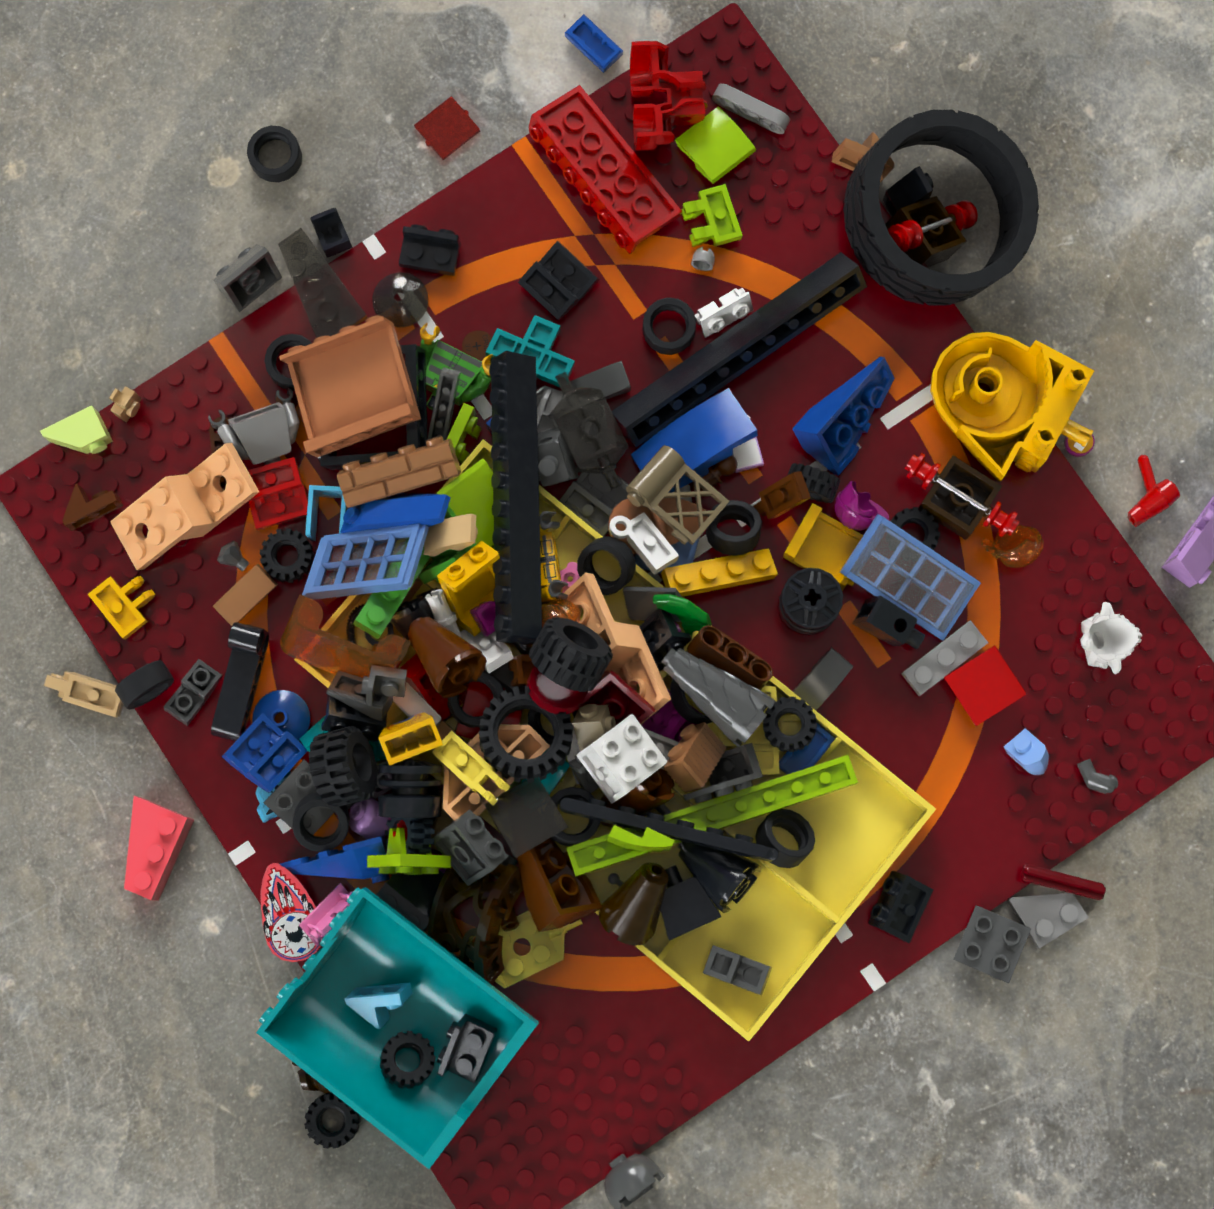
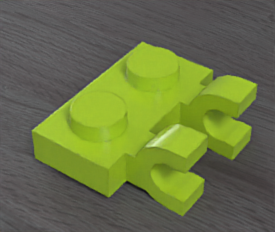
(719, 215)
(464, 423)

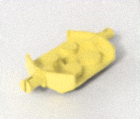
(545, 950)

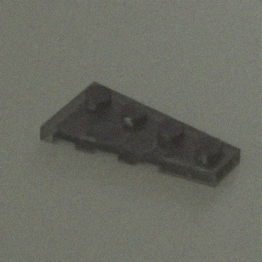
(319, 288)

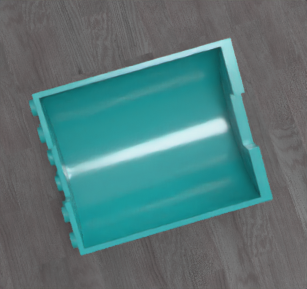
(343, 1050)

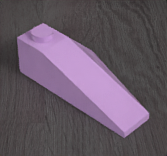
(1195, 551)

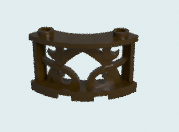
(485, 953)

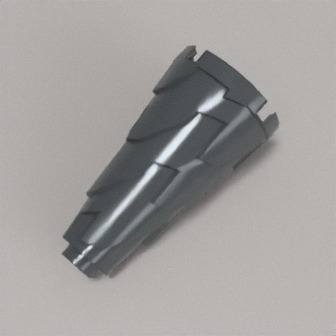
(719, 695)

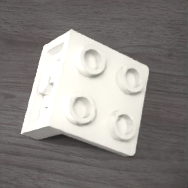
(622, 758)

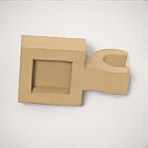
(125, 403)

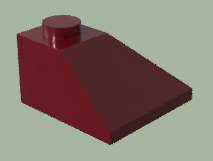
(619, 697)

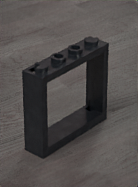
(416, 431)

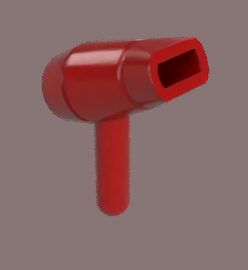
(1156, 499)

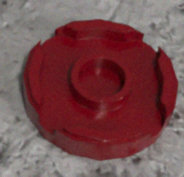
(552, 696)

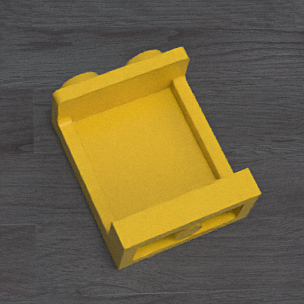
(823, 544)
(469, 583)

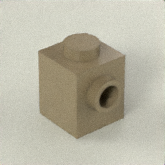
(592, 723)

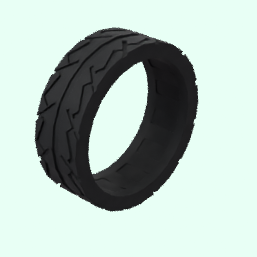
(1002, 167)

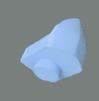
(1028, 752)

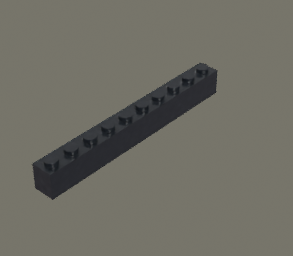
(739, 349)
(515, 498)

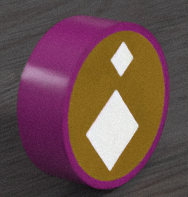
(1075, 449)

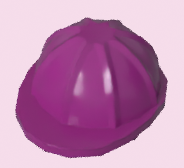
(856, 508)

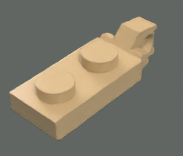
(86, 692)

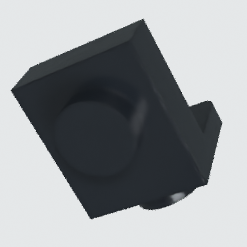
(331, 232)

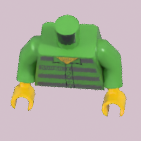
(474, 373)

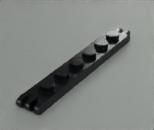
(681, 831)

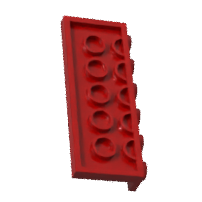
(603, 168)

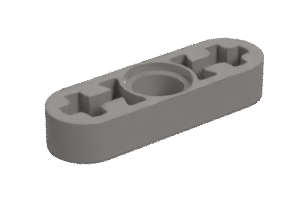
(751, 108)

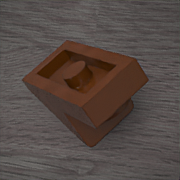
(82, 511)

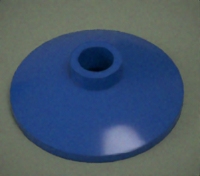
(291, 705)

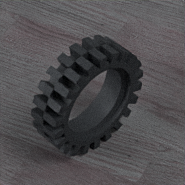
(513, 766)

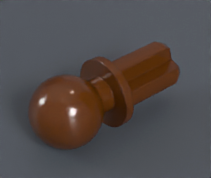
(725, 467)

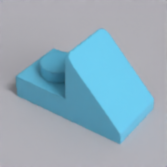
(376, 1001)

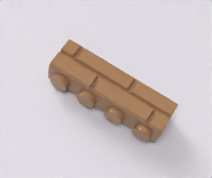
(399, 472)

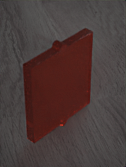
(447, 128)

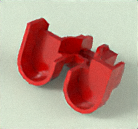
(683, 92)

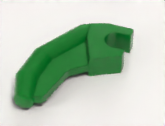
(691, 616)

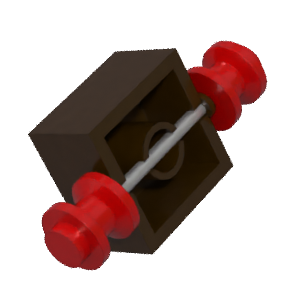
(930, 231)
(960, 497)

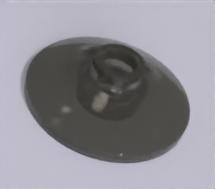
(403, 312)

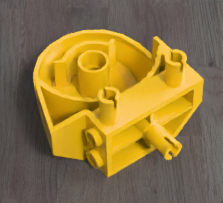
(1026, 404)

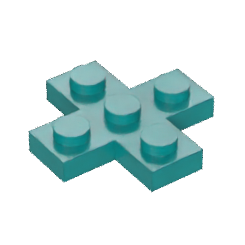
(536, 343)

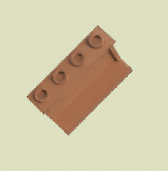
(351, 385)

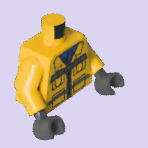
(550, 571)

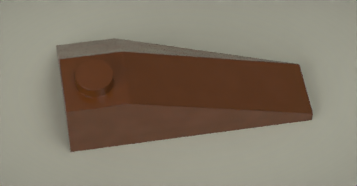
(552, 889)

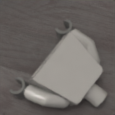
(261, 433)

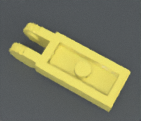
(468, 765)

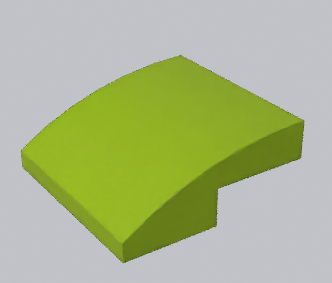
(715, 145)
(650, 842)

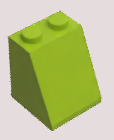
(474, 495)

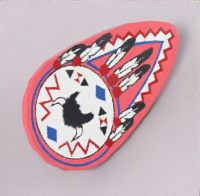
(283, 908)

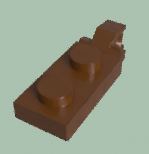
(783, 496)

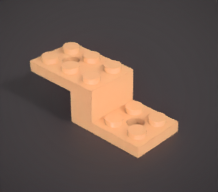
(184, 506)
(630, 652)

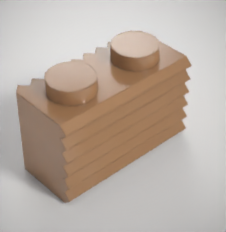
(694, 757)

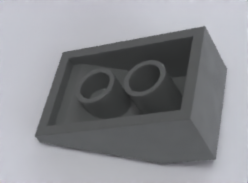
(247, 276)

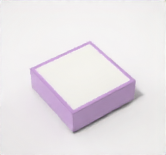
(748, 455)

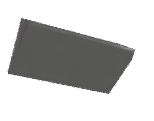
(640, 603)

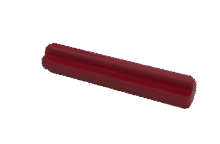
(1063, 882)

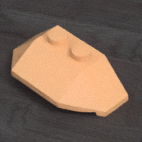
(516, 740)

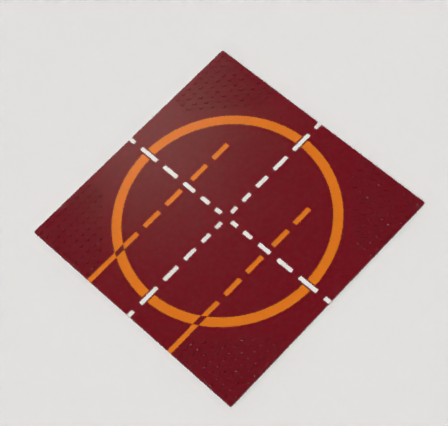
(617, 1038)

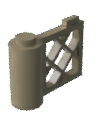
(659, 478)

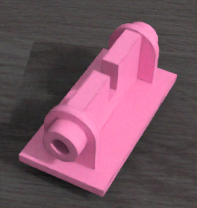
(317, 922)

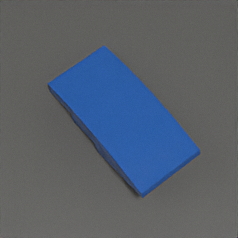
(702, 435)

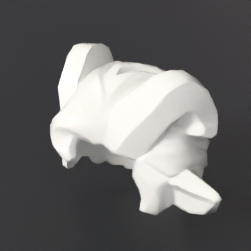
(1108, 638)

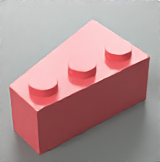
(153, 847)

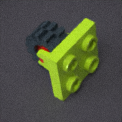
(409, 849)

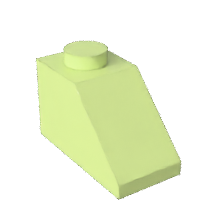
(80, 432)

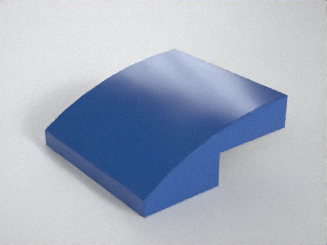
(264, 753)

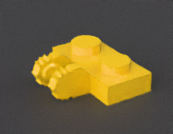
(117, 606)

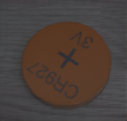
(476, 344)

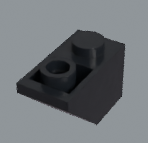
(908, 190)

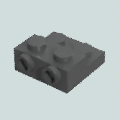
(470, 847)

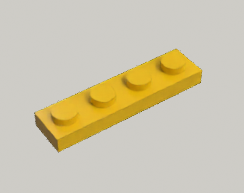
(720, 572)

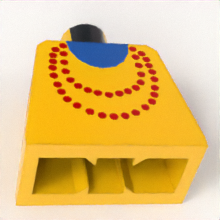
(409, 737)

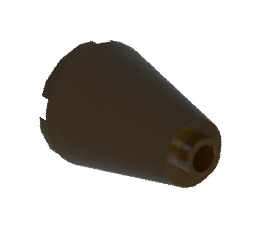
(636, 905)

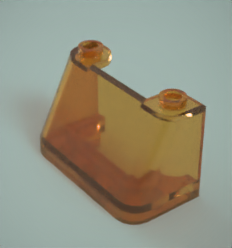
(331, 653)

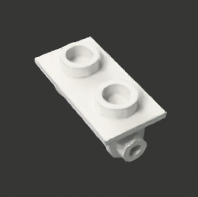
(734, 307)

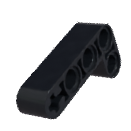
(240, 680)

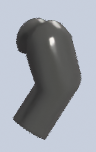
(1097, 781)

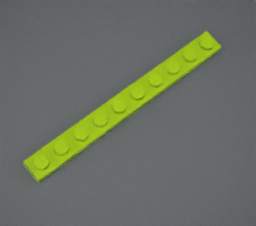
(726, 810)

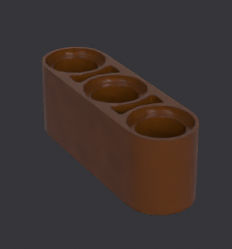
(727, 654)

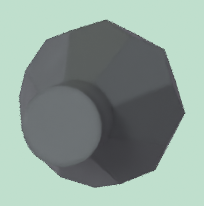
(231, 555)

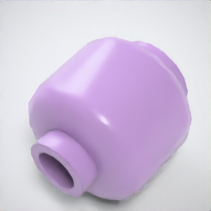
(365, 819)

